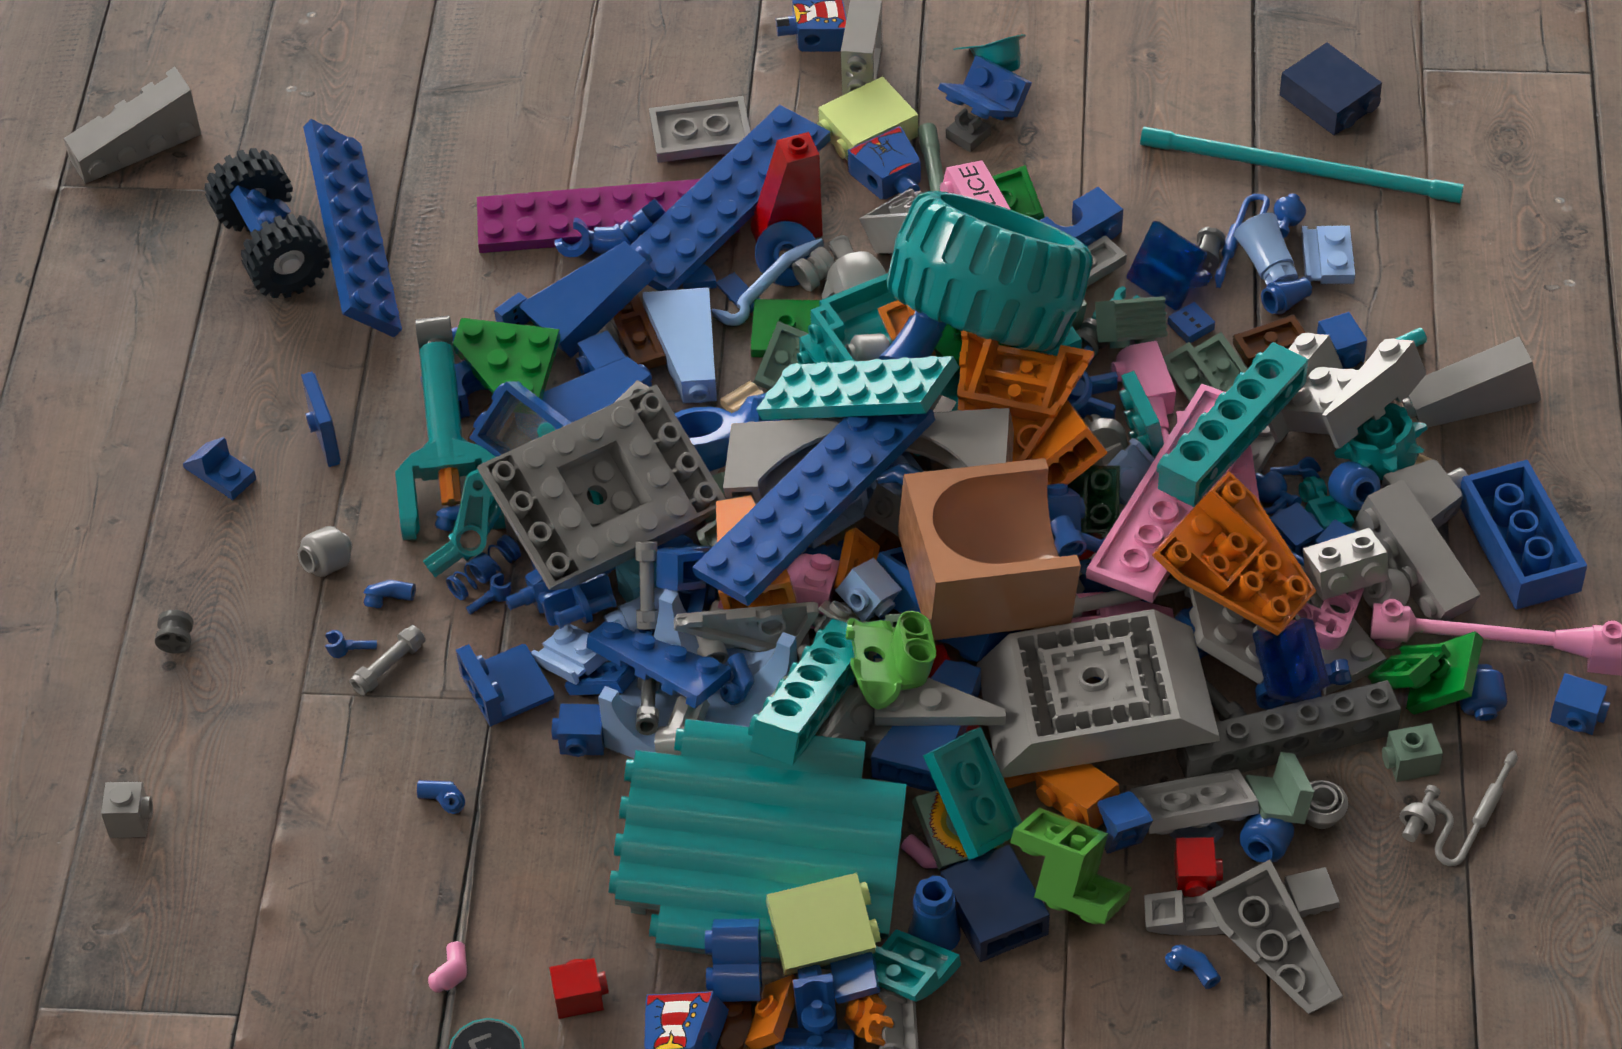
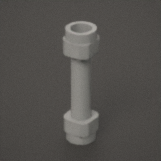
(647, 614)
(366, 678)

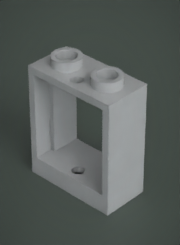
(861, 44)

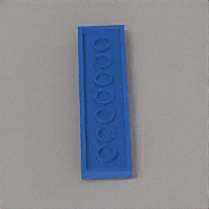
(719, 201)
(352, 228)
(807, 502)

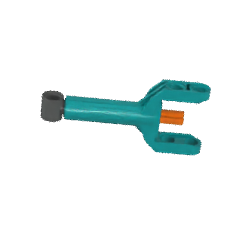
(446, 453)

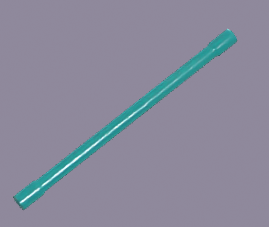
(1433, 188)

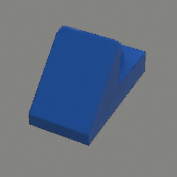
(220, 469)
(1125, 821)

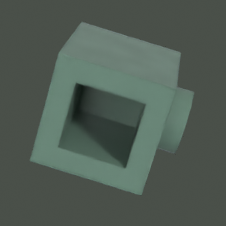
(1412, 752)

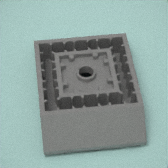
(627, 453)
(1146, 703)

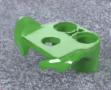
(906, 655)

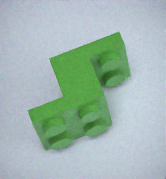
(1070, 866)

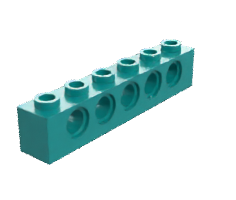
(1232, 424)
(805, 697)

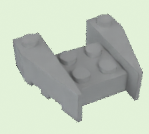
(1343, 399)

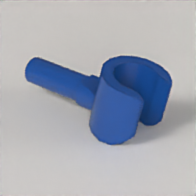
(1306, 467)
(497, 592)
(340, 646)

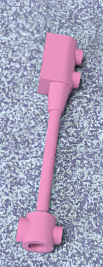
(1153, 376)
(1600, 644)

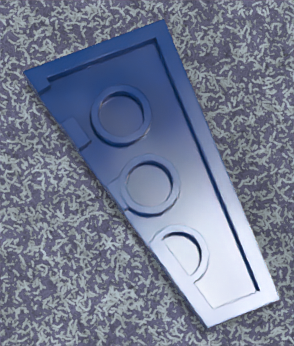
(669, 664)

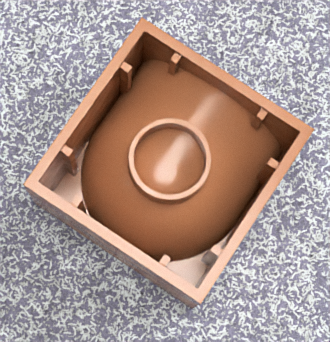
(985, 549)

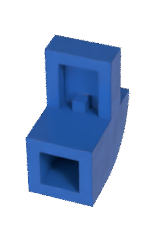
(675, 568)

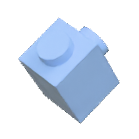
(869, 590)

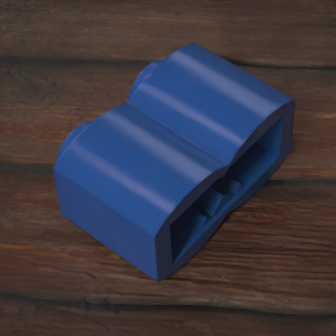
(735, 959)

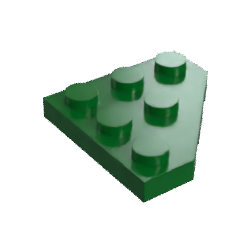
(507, 352)

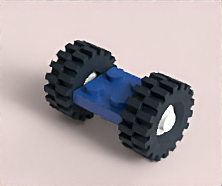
(252, 195)

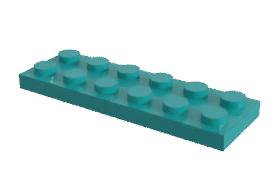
(858, 388)

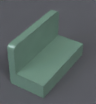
(1286, 793)

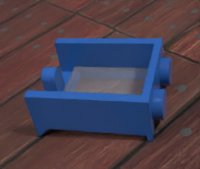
(513, 419)

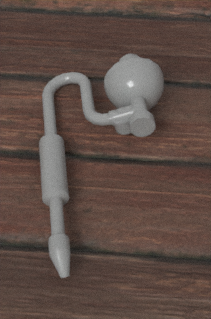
(1421, 817)

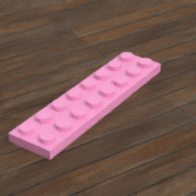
(1147, 519)

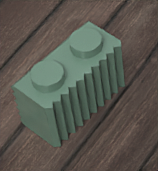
(1131, 320)

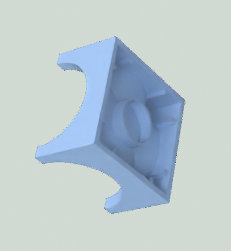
(620, 711)

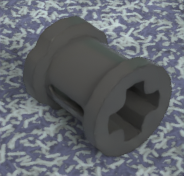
(1211, 241)

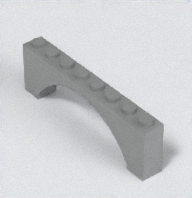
(768, 450)

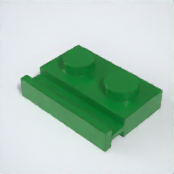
(1411, 667)

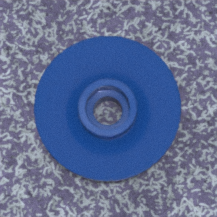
(777, 238)

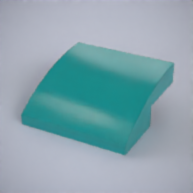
(913, 965)

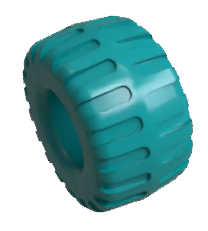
(989, 270)

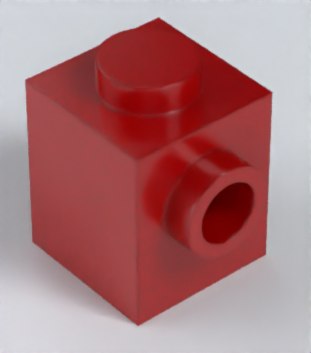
(1196, 865)
(578, 987)

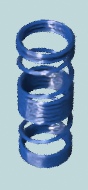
(484, 568)

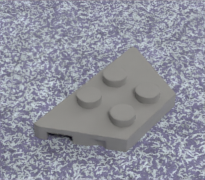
(1225, 635)

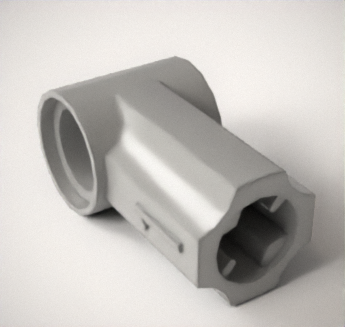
(666, 735)

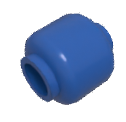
(1352, 483)
(1487, 696)
(1266, 838)

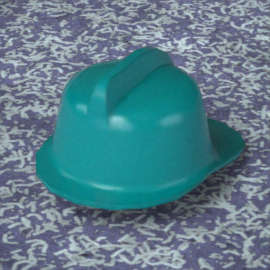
(1002, 52)

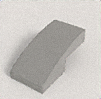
(1177, 915)

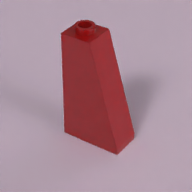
(791, 187)

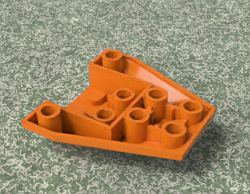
(1237, 557)

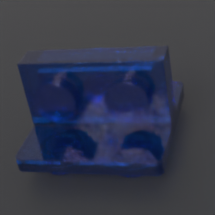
(1168, 265)
(1292, 662)

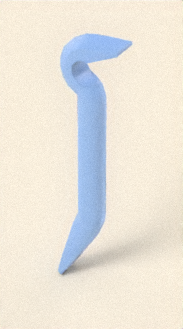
(764, 282)

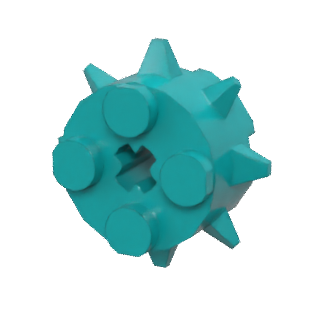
(1385, 443)

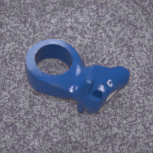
(711, 427)

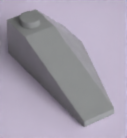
(1270, 931)

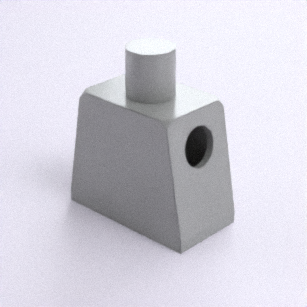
(1433, 488)

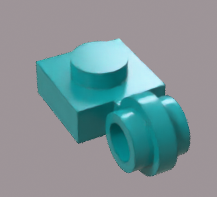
(1323, 507)

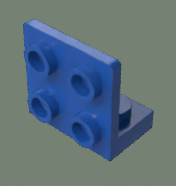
(989, 90)
(504, 683)

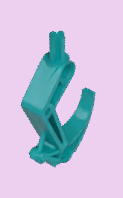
(476, 516)

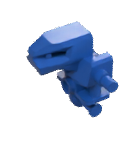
(565, 605)

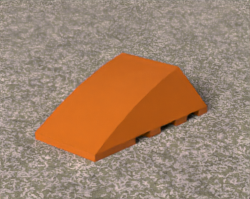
(1018, 379)

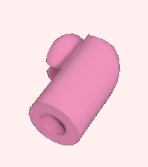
(919, 852)
(452, 971)

